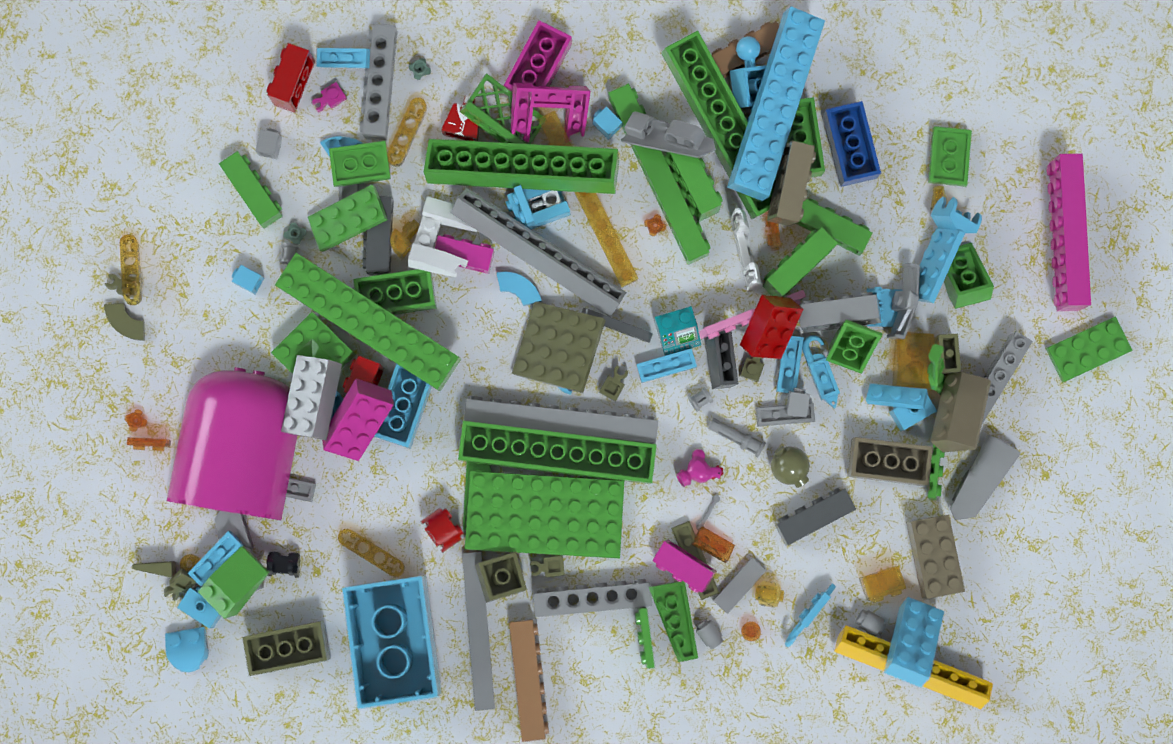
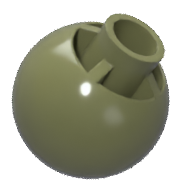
(790, 466)

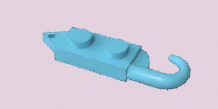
(821, 372)
(808, 615)

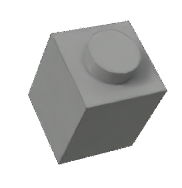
(268, 143)
(797, 403)

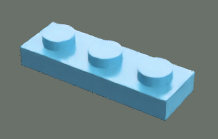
(343, 58)
(666, 365)
(790, 365)
(897, 396)
(215, 558)

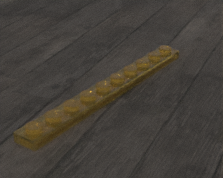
(593, 210)

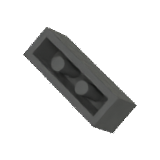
(722, 361)

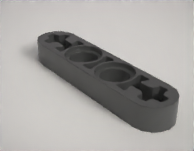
(622, 327)

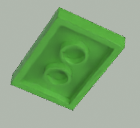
(950, 156)
(359, 163)
(644, 638)

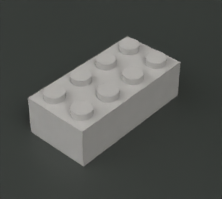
(832, 313)
(311, 397)

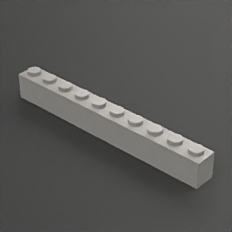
(538, 252)
(562, 421)

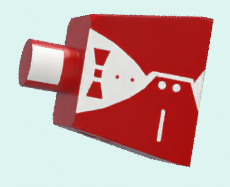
(460, 126)

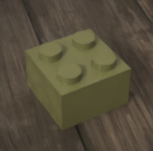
(500, 577)

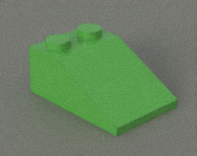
(967, 278)
(853, 346)
(234, 583)

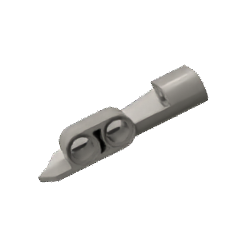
(670, 137)
(983, 478)
(237, 524)

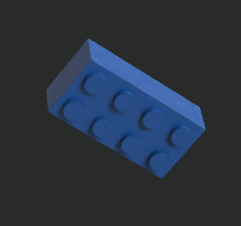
(851, 144)

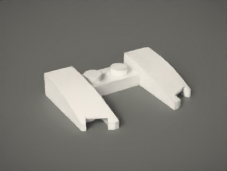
(422, 253)
(749, 268)

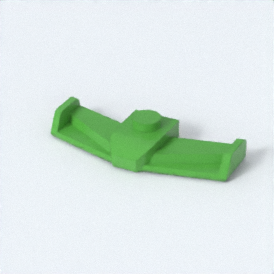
(935, 368)

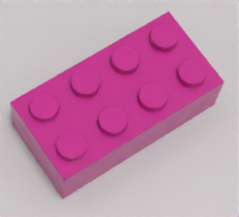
(540, 57)
(358, 419)

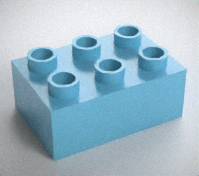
(392, 642)

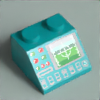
(677, 331)

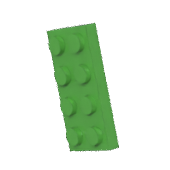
(347, 218)
(1089, 349)

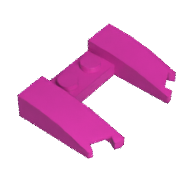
(527, 96)

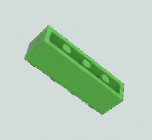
(250, 189)
(841, 229)

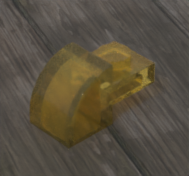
(401, 241)

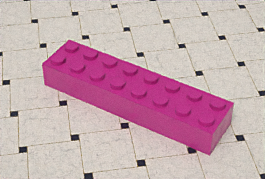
(1069, 232)

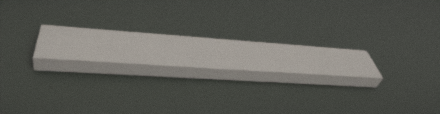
(478, 634)

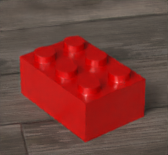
(290, 77)
(771, 327)

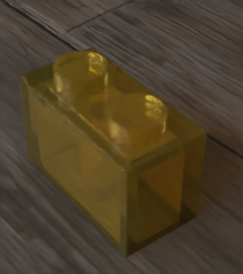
(882, 584)

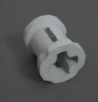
(289, 251)
(700, 399)

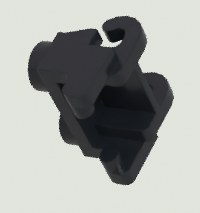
(283, 564)

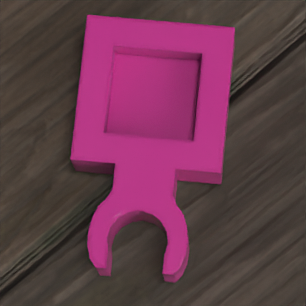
(331, 96)

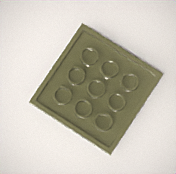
(558, 346)

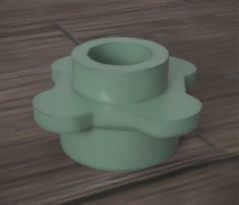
(421, 63)
(296, 239)

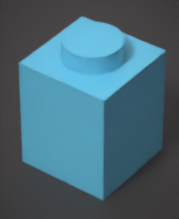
(607, 122)
(247, 279)

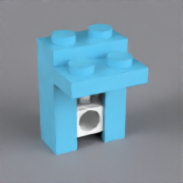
(519, 204)

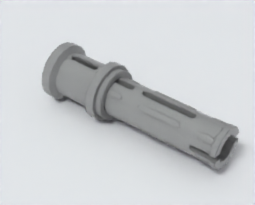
(745, 441)

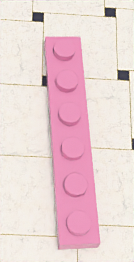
(744, 318)

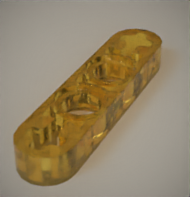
(404, 131)
(127, 270)
(370, 554)

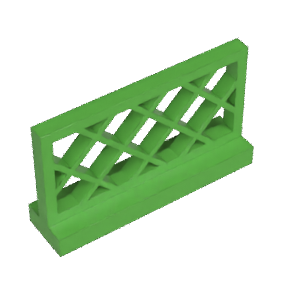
(490, 124)

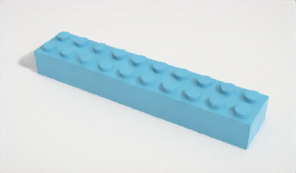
(776, 104)

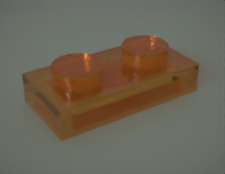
(773, 237)
(141, 443)
(713, 544)

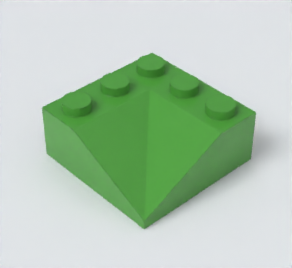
(314, 340)

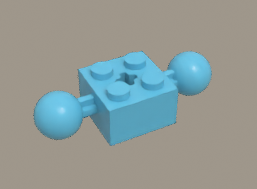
(747, 80)

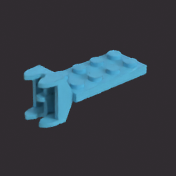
(943, 246)

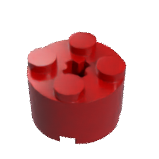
(442, 529)

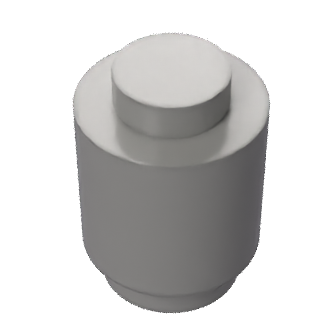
(870, 622)
(709, 633)

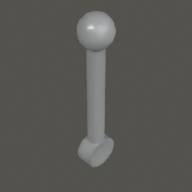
(715, 499)

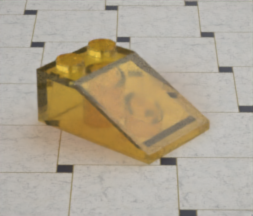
(912, 360)

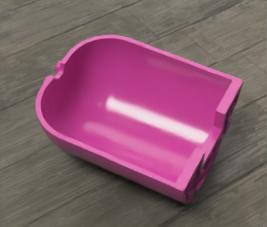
(234, 446)

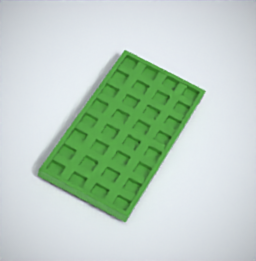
(544, 515)

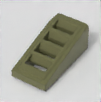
(165, 569)

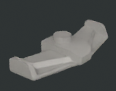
(905, 301)

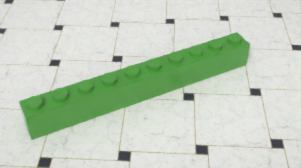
(663, 182)

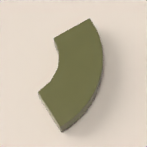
(123, 323)

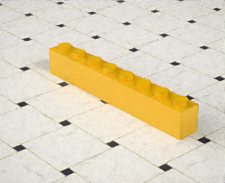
(943, 677)

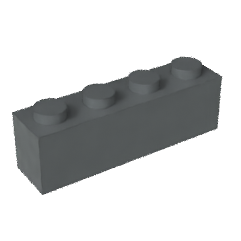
(378, 243)
(814, 517)

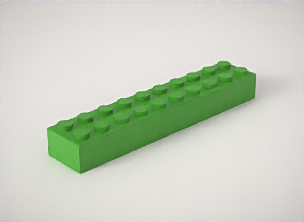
(712, 105)
(522, 164)
(368, 322)
(557, 452)

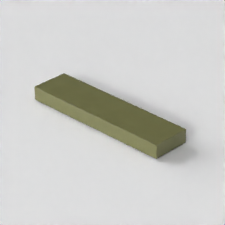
(685, 537)

